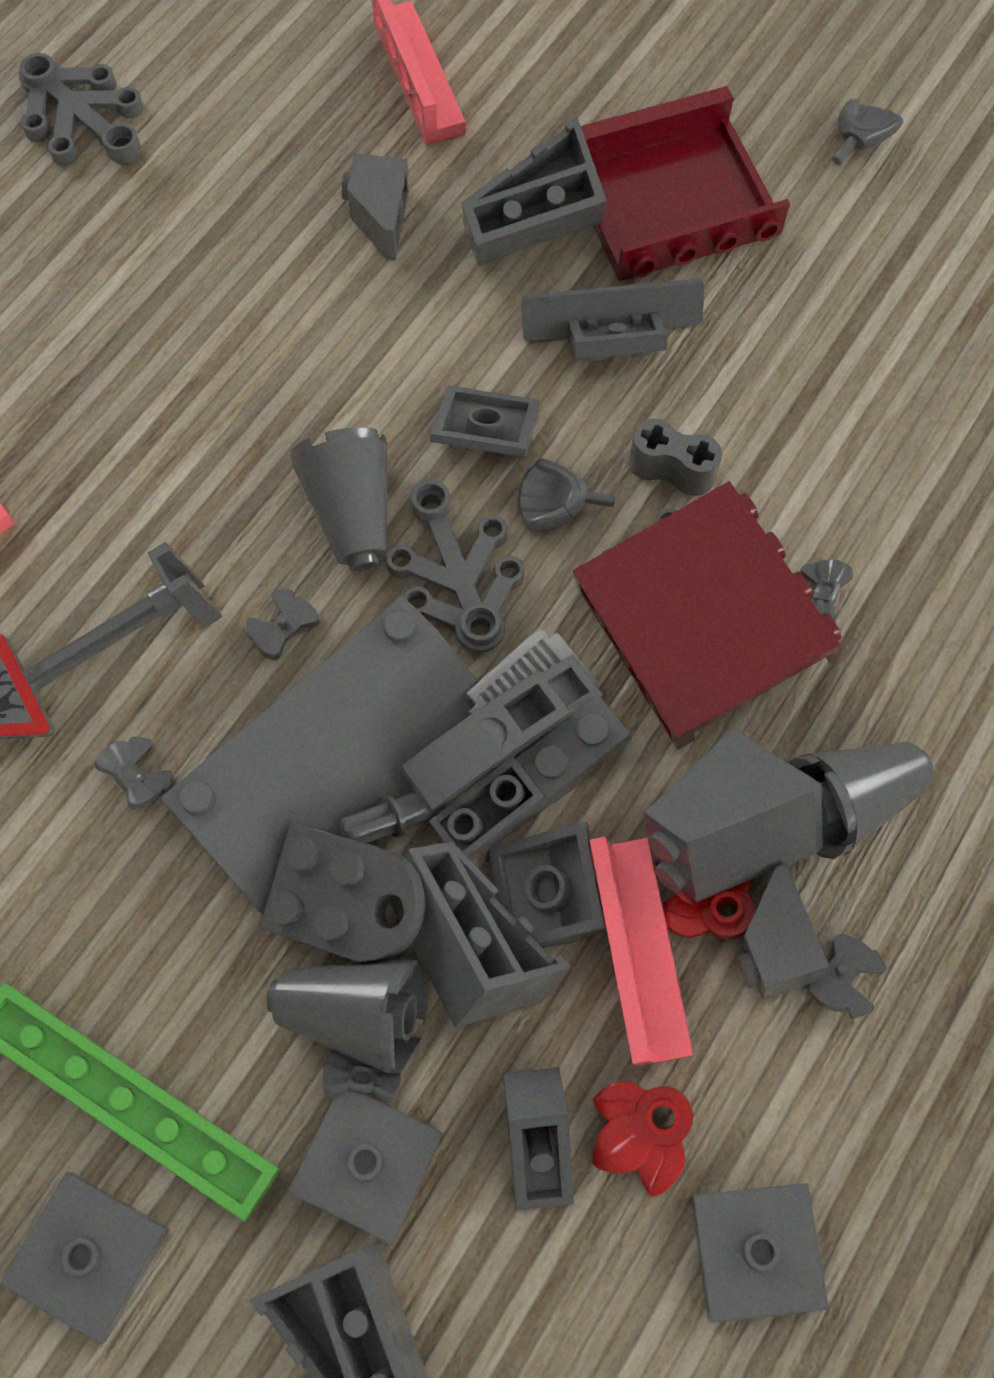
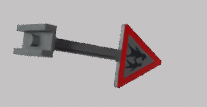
(19, 705)

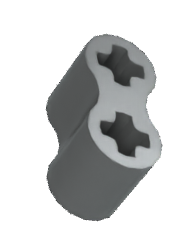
(679, 458)

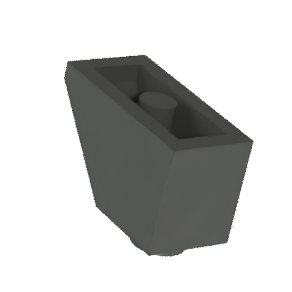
(378, 199)
(781, 942)
(538, 1138)

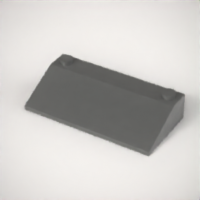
(325, 747)

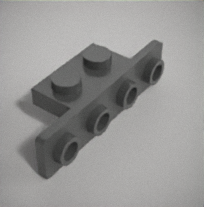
(614, 318)

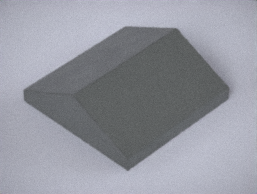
(486, 421)
(550, 884)

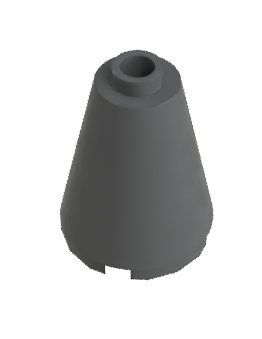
(347, 492)
(864, 789)
(355, 1009)

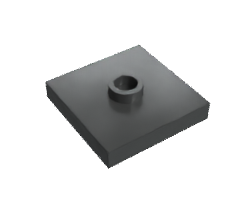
(366, 1164)
(758, 1253)
(84, 1257)

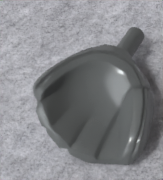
(864, 127)
(554, 495)

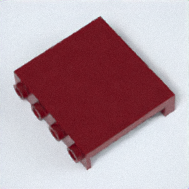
(678, 185)
(706, 611)

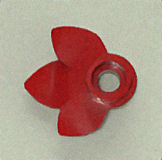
(695, 918)
(634, 1138)

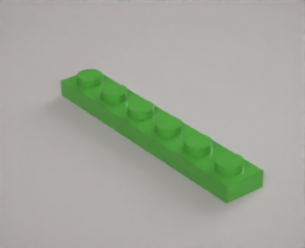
(133, 1105)

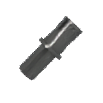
(388, 818)

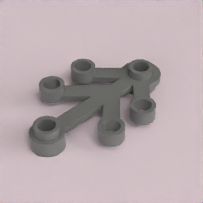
(44, 77)
(458, 574)

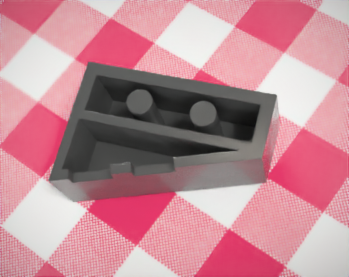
(537, 199)
(472, 945)
(345, 1320)

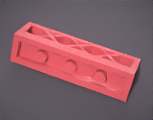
(418, 71)
(641, 952)

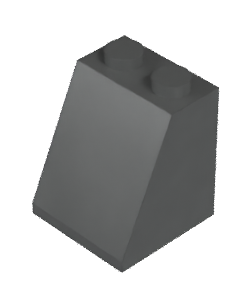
(733, 819)

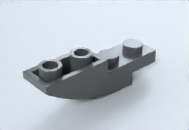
(498, 732)
(533, 781)

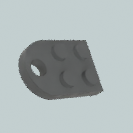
(337, 893)

